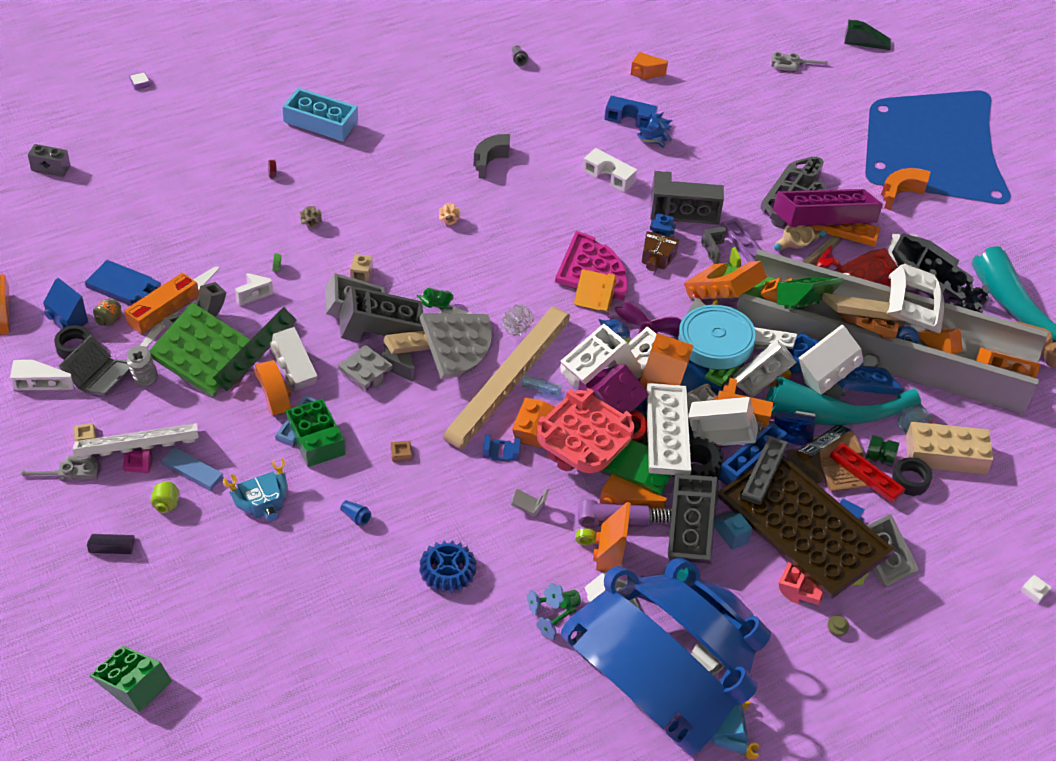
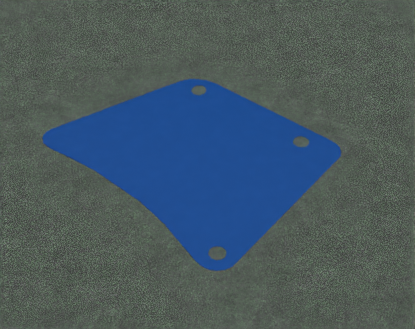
(937, 135)

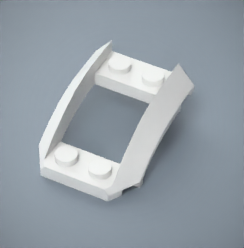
(912, 312)

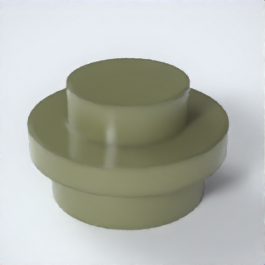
(838, 626)

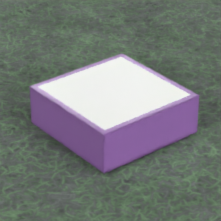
(139, 80)

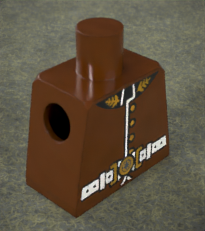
(658, 251)

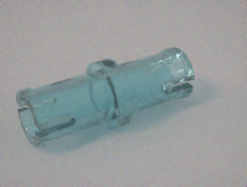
(541, 385)

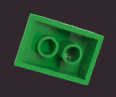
(633, 466)

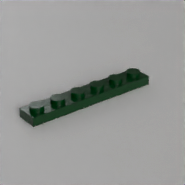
(253, 349)

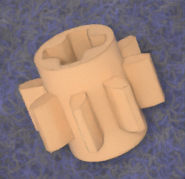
(449, 214)

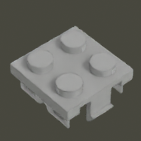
(365, 367)

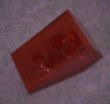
(872, 266)

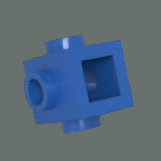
(663, 225)

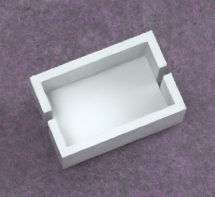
(724, 421)

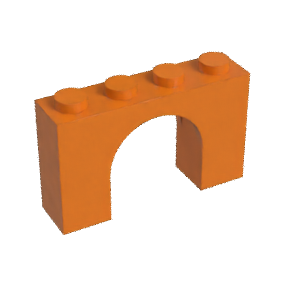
(713, 284)

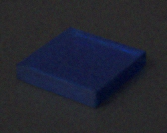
(798, 427)

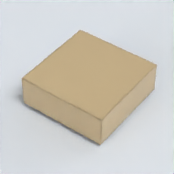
(84, 432)

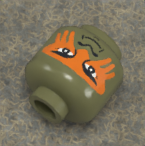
(107, 312)

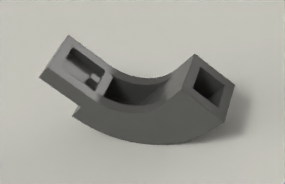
(210, 298)

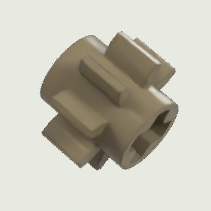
(311, 216)

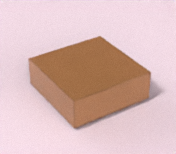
(401, 451)

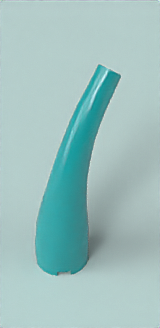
(1005, 286)
(793, 397)

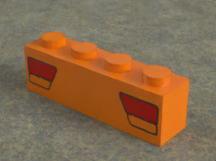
(161, 303)

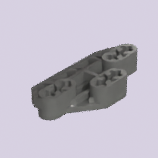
(804, 182)

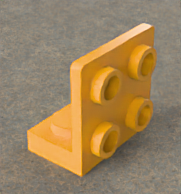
(595, 290)

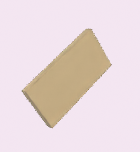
(859, 306)

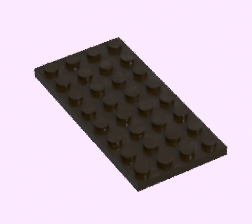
(810, 529)

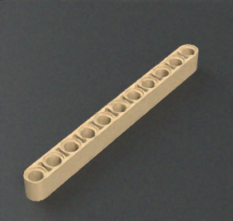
(506, 378)

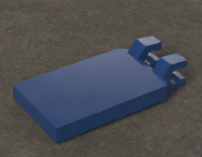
(121, 283)

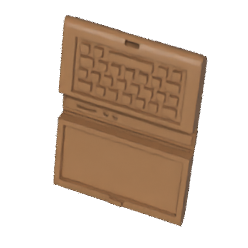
(835, 475)

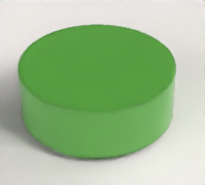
(276, 262)

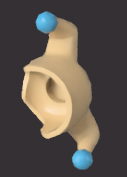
(798, 237)

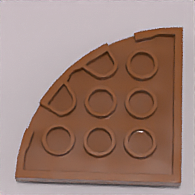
(886, 328)

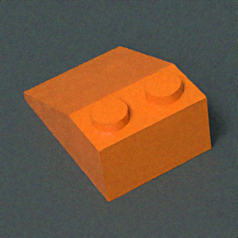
(666, 361)
(527, 420)
(612, 539)

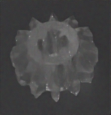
(517, 319)

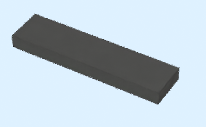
(764, 470)

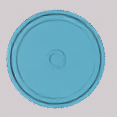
(719, 336)

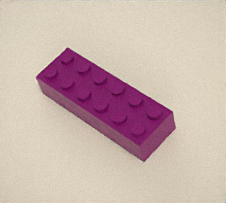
(827, 207)

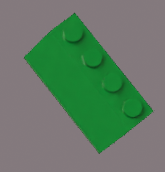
(805, 291)

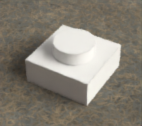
(1035, 589)

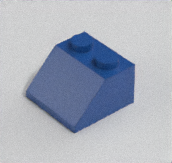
(64, 305)

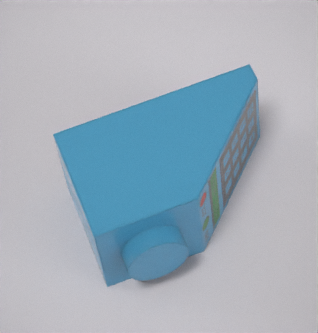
(733, 529)

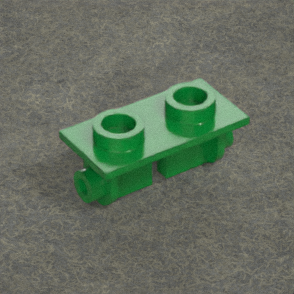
(436, 298)

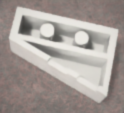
(293, 359)

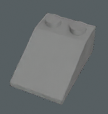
(338, 288)
(901, 562)

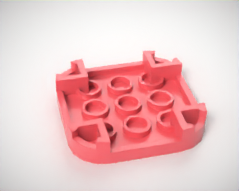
(585, 431)

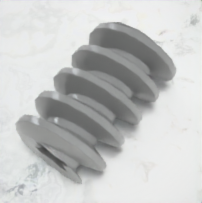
(141, 366)

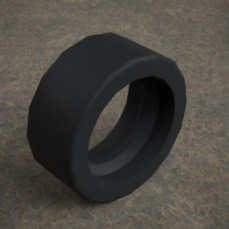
(67, 334)
(917, 466)

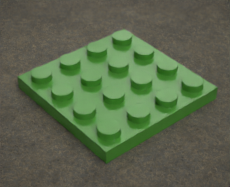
(198, 348)

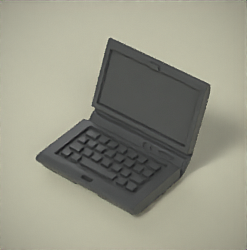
(93, 368)

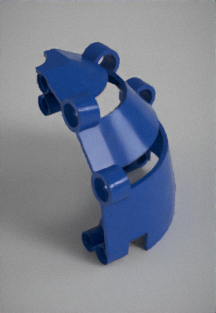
(654, 666)

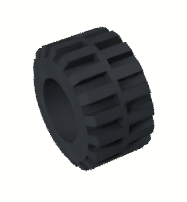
(707, 454)

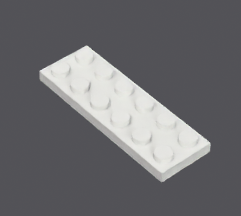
(668, 429)
(144, 439)

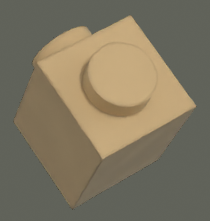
(361, 267)

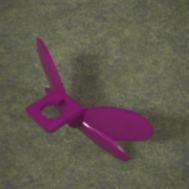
(634, 315)

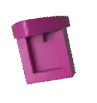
(138, 461)

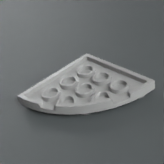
(457, 341)

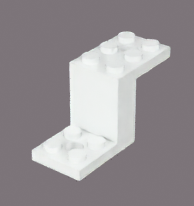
(608, 350)

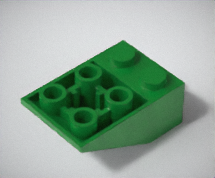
(316, 432)
(132, 677)

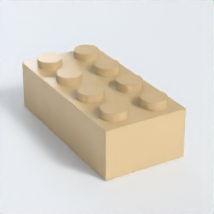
(950, 447)

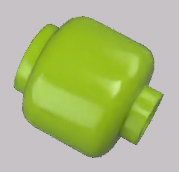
(165, 497)

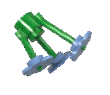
(556, 597)

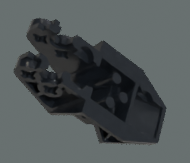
(933, 259)

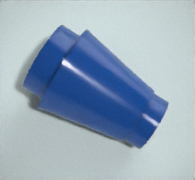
(357, 513)

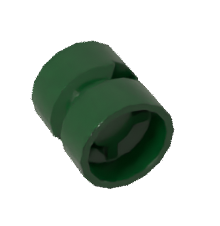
(882, 450)

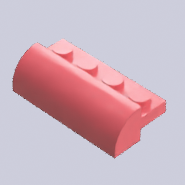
(798, 587)

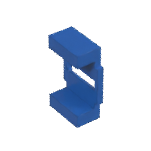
(491, 449)

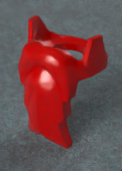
(828, 259)

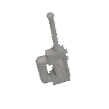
(790, 62)
(68, 471)

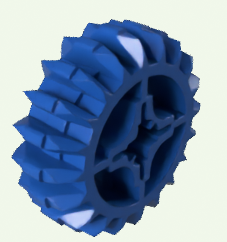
(447, 574)

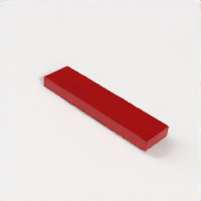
(867, 472)

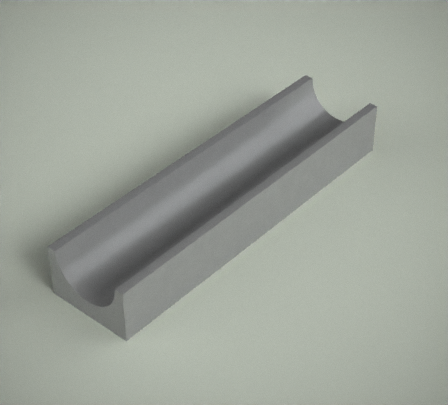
(906, 359)

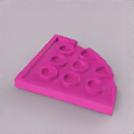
(591, 256)

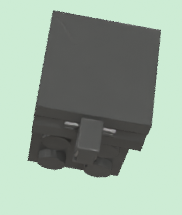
(686, 200)
(378, 314)
(693, 518)

